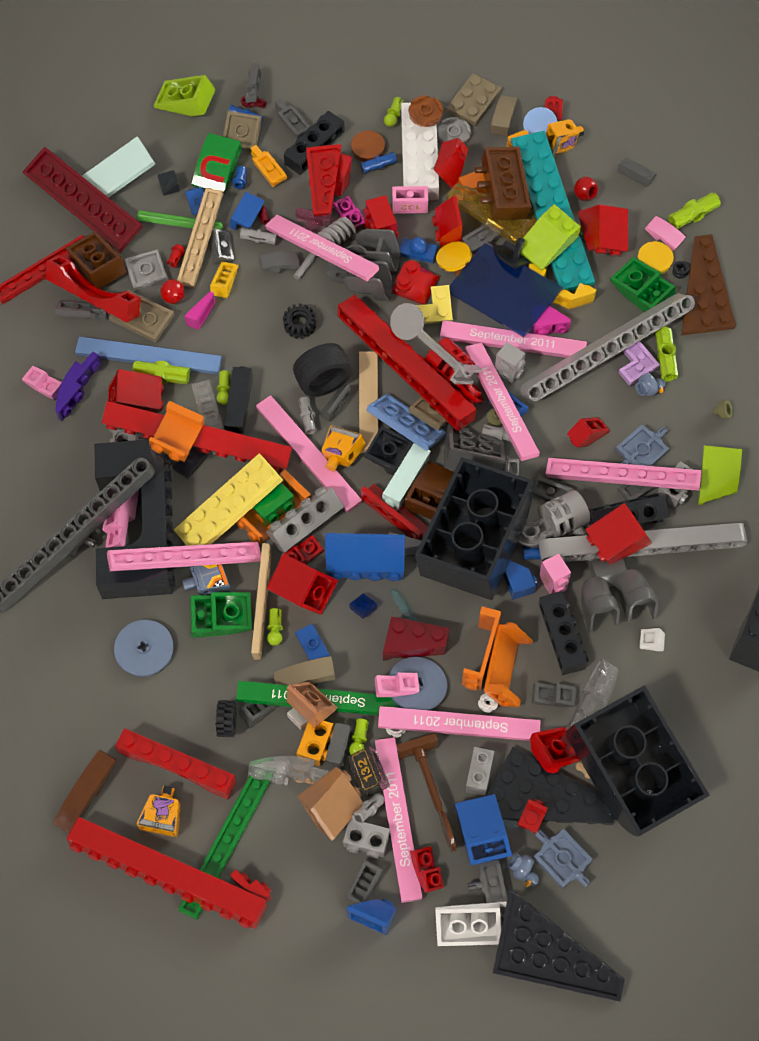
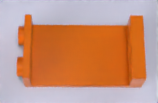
(253, 522)
(489, 621)
(502, 664)

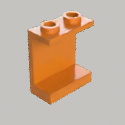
(177, 432)

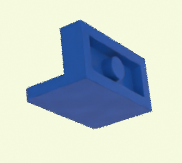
(246, 211)

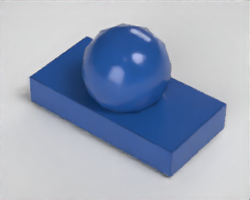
(418, 249)

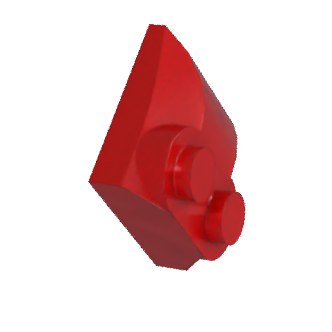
(415, 282)
(553, 749)

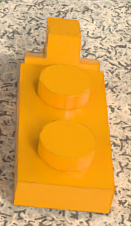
(267, 166)

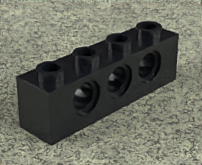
(322, 133)
(656, 502)
(567, 662)

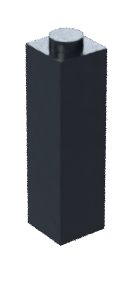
(238, 400)

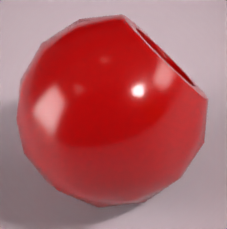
(585, 189)
(172, 291)

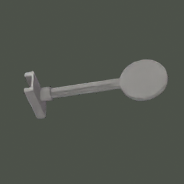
(408, 323)

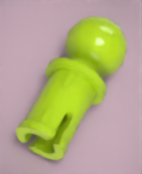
(393, 112)
(223, 387)
(275, 637)
(359, 736)

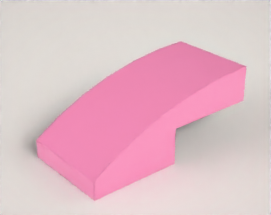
(666, 232)
(42, 382)
(398, 685)

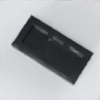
(191, 463)

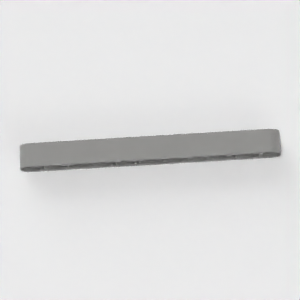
(600, 349)
(663, 542)

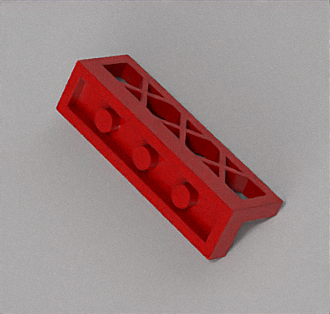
(401, 519)

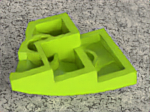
(719, 473)

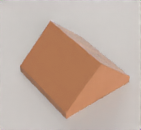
(309, 702)

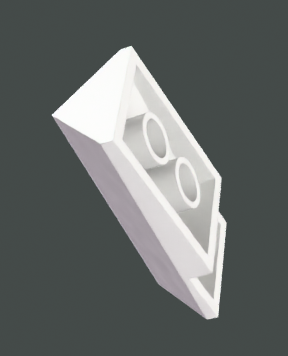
(470, 924)

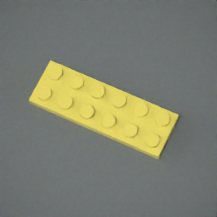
(229, 503)

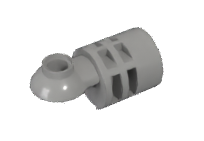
(556, 519)

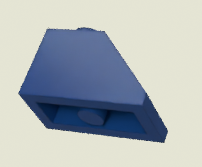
(519, 580)

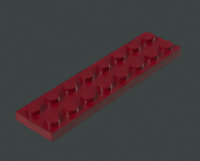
(82, 199)

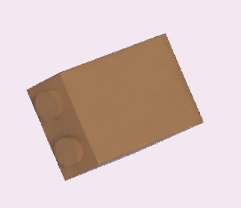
(331, 802)

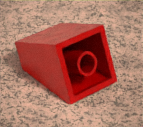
(605, 229)
(136, 390)
(617, 535)
(302, 584)

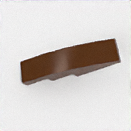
(84, 790)

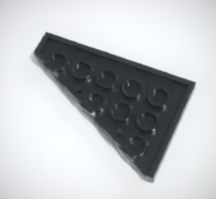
(565, 798)
(545, 954)

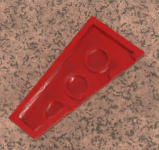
(323, 171)

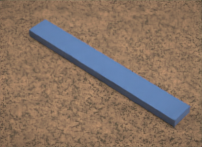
(133, 352)

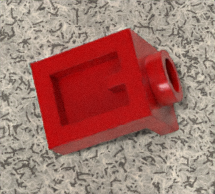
(555, 105)
(532, 815)

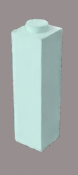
(405, 476)

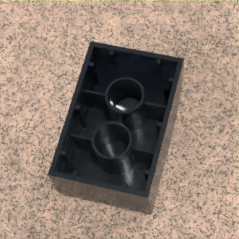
(475, 528)
(636, 762)

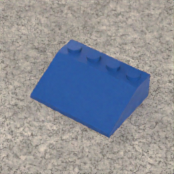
(365, 556)

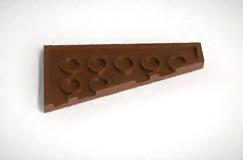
(708, 289)

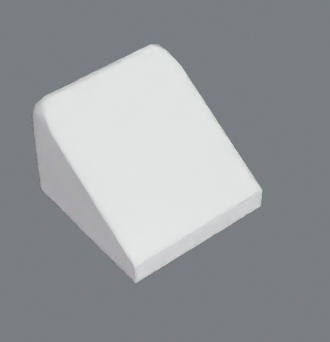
(652, 639)
(297, 719)

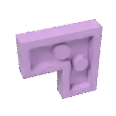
(641, 363)

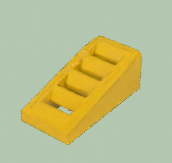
(226, 278)

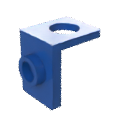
(194, 198)

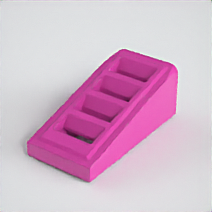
(200, 311)

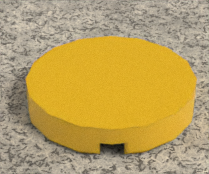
(453, 256)
(656, 256)

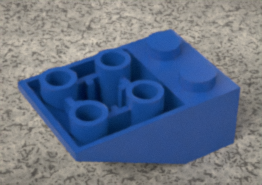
(483, 830)

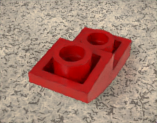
(306, 550)
(425, 869)
(255, 888)

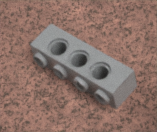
(330, 505)

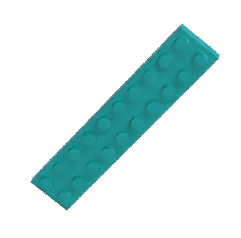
(544, 191)

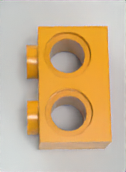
(311, 740)

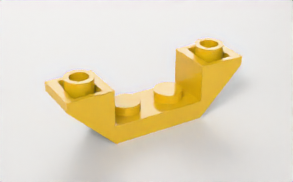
(584, 294)

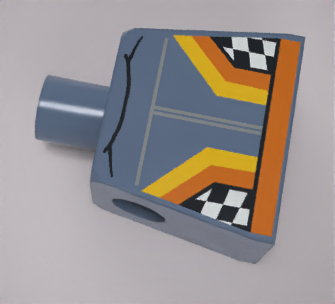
(207, 579)

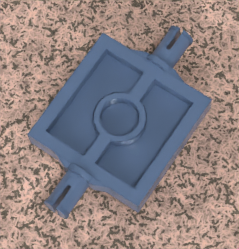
(643, 447)
(562, 858)

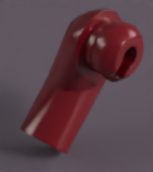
(259, 103)
(263, 214)

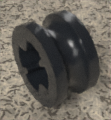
(680, 274)

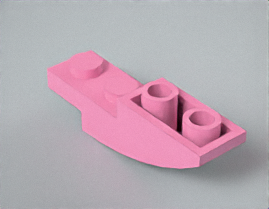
(117, 523)

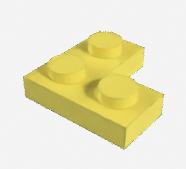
(440, 307)

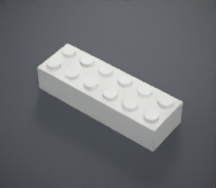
(419, 154)

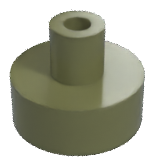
(724, 409)
(493, 419)

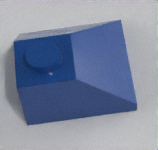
(373, 914)

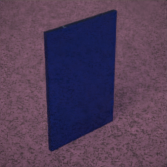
(504, 293)

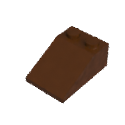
(96, 260)

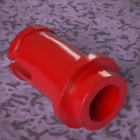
(174, 258)

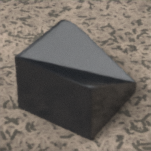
(168, 182)

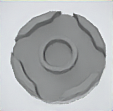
(453, 128)

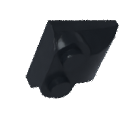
(388, 449)

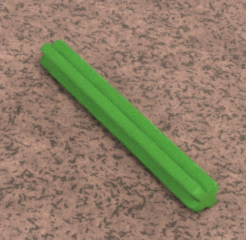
(173, 220)

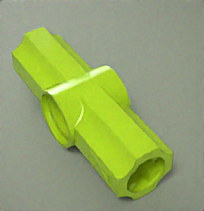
(694, 210)
(667, 361)
(163, 369)

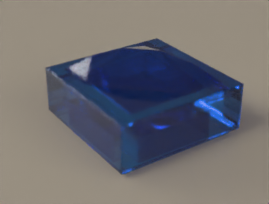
(363, 606)

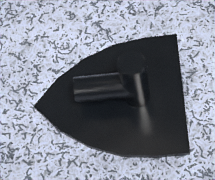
(511, 253)

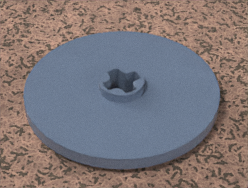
(158, 651)
(432, 684)

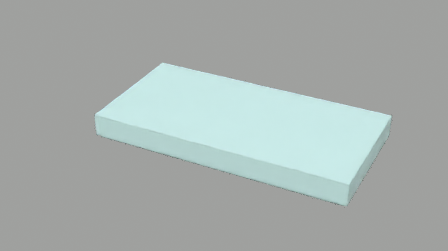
(120, 168)

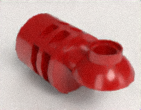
(468, 391)

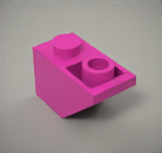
(551, 322)

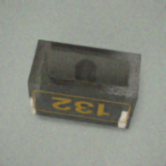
(368, 771)

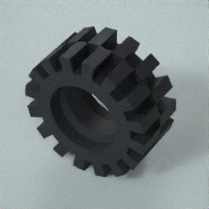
(299, 330)
(226, 718)

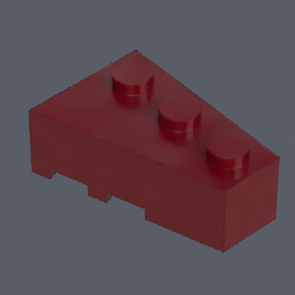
(414, 638)

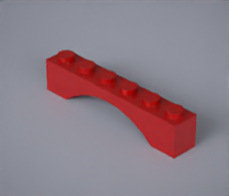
(65, 275)
(151, 752)

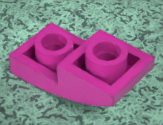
(346, 209)

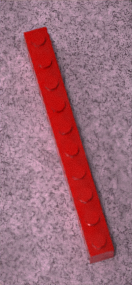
(406, 362)
(209, 438)
(166, 873)

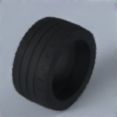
(322, 369)

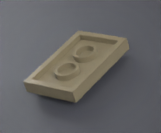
(473, 99)
(151, 320)

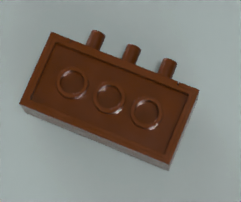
(504, 183)

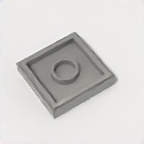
(145, 270)

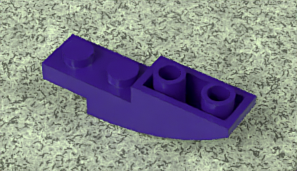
(71, 386)

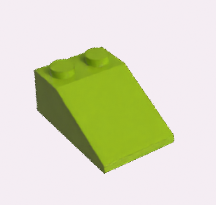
(186, 95)
(549, 237)

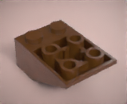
(428, 490)

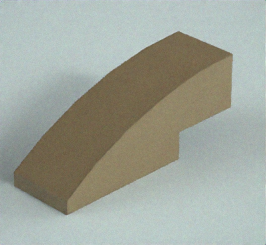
(503, 115)
(310, 671)

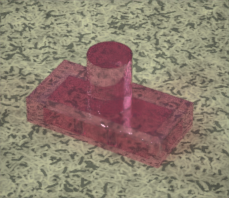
(312, 222)

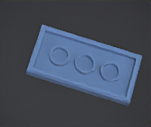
(397, 417)

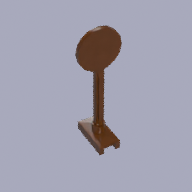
(418, 748)

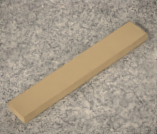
(200, 237)
(367, 394)
(261, 603)

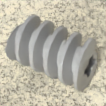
(338, 231)

